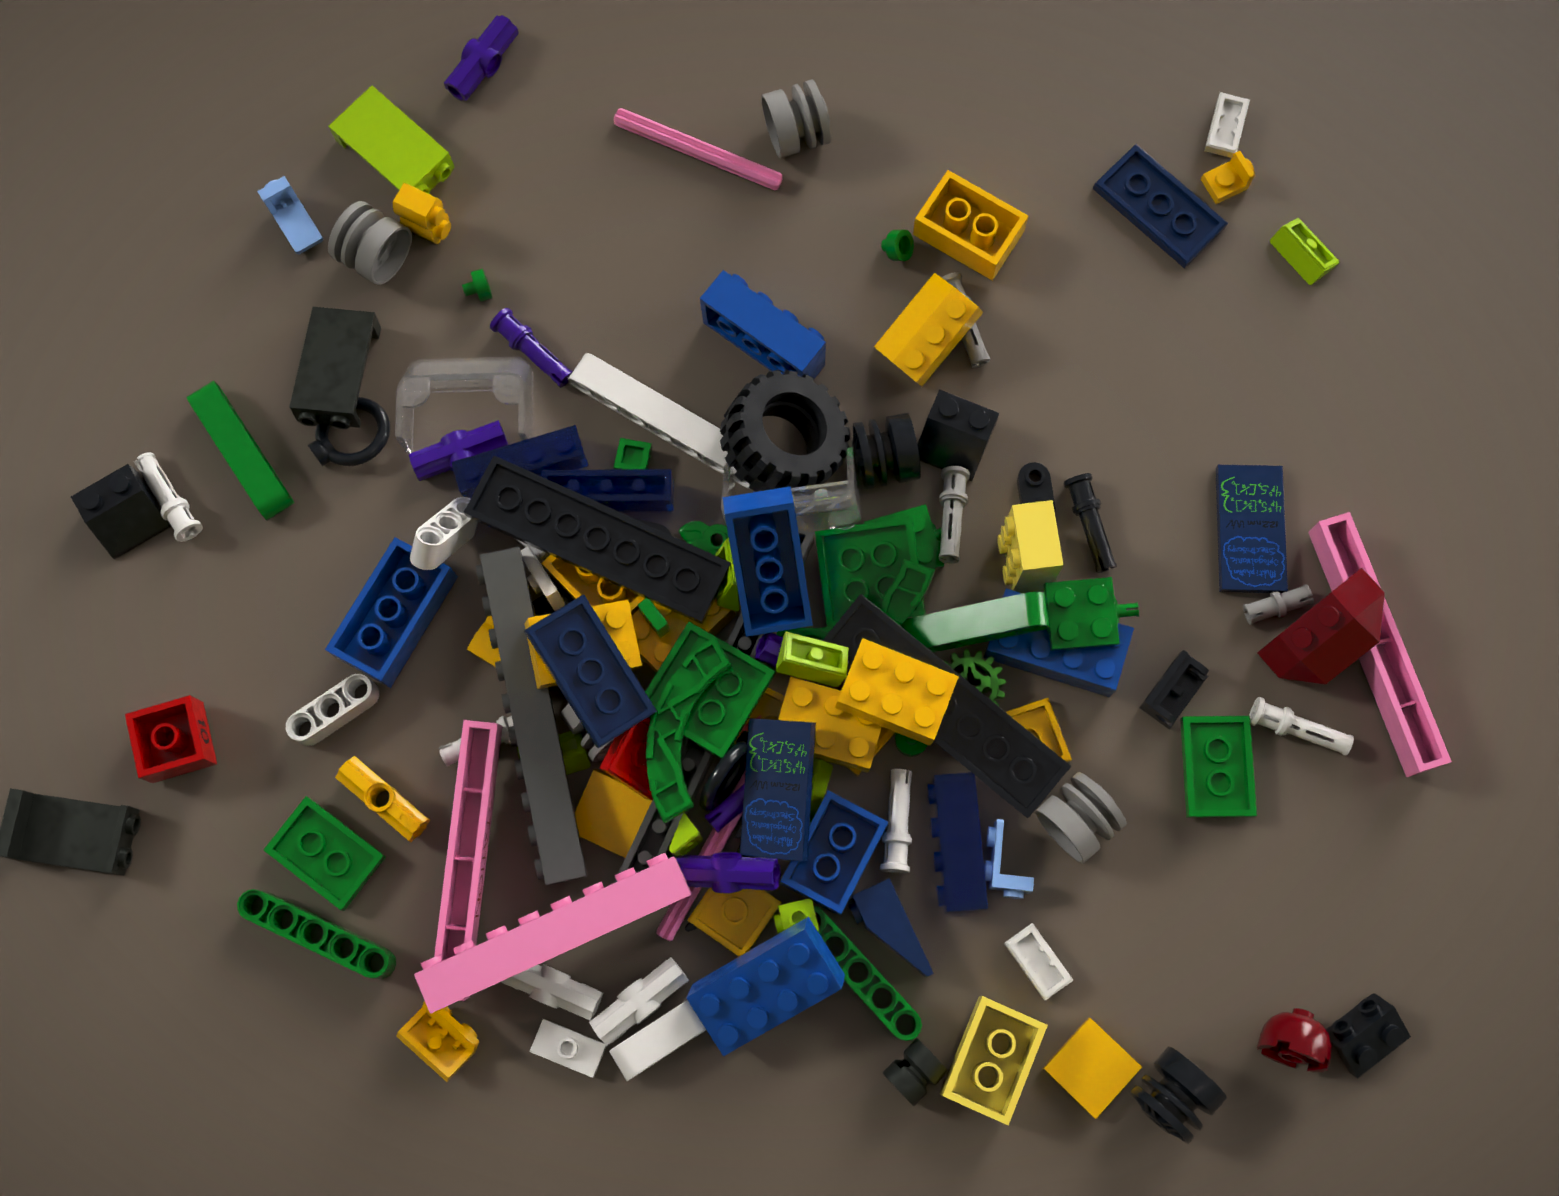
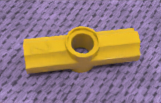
(397, 812)

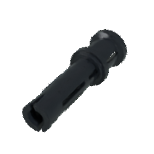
(1087, 507)

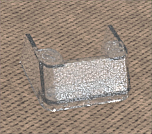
(506, 376)
(818, 505)

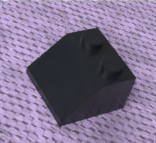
(956, 433)
(121, 511)

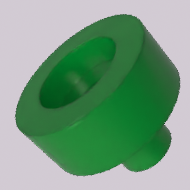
(898, 245)
(478, 285)
(908, 746)

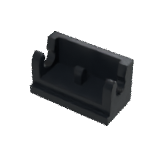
(1175, 689)

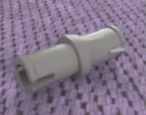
(1278, 604)

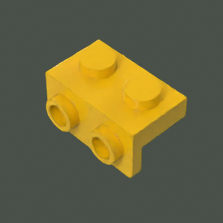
(439, 1040)

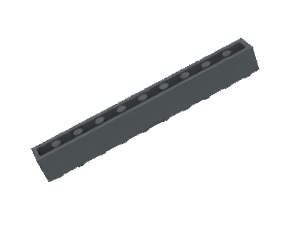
(533, 720)

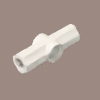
(557, 990)
(638, 1001)

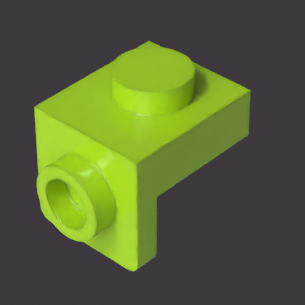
(793, 913)

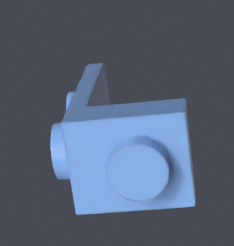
(290, 215)
(1012, 885)

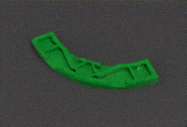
(897, 602)
(669, 723)

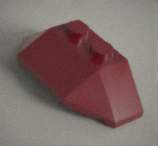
(1329, 633)

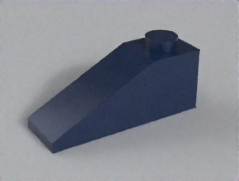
(886, 919)

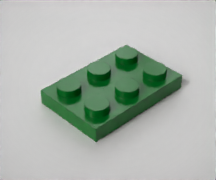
(1218, 767)
(324, 853)

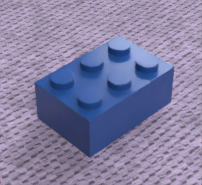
(838, 852)

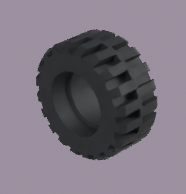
(804, 406)

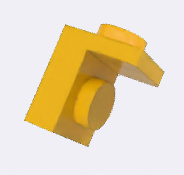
(1229, 178)

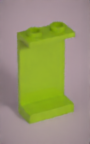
(392, 142)

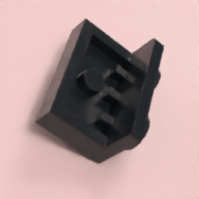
(1367, 1034)

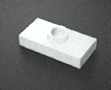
(1227, 125)
(540, 580)
(1038, 961)
(568, 1048)

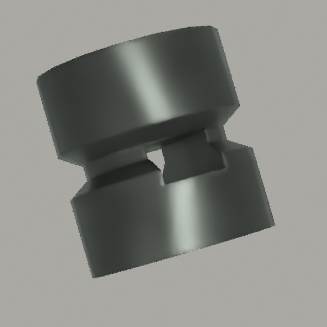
(915, 1072)

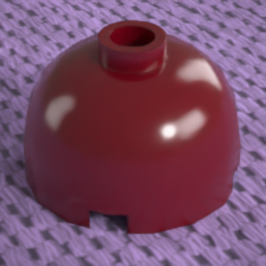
(1296, 1040)

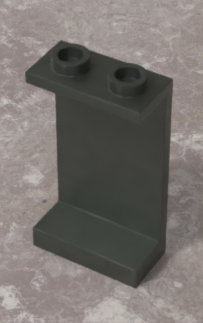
(333, 367)
(68, 832)

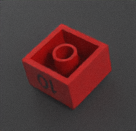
(170, 739)

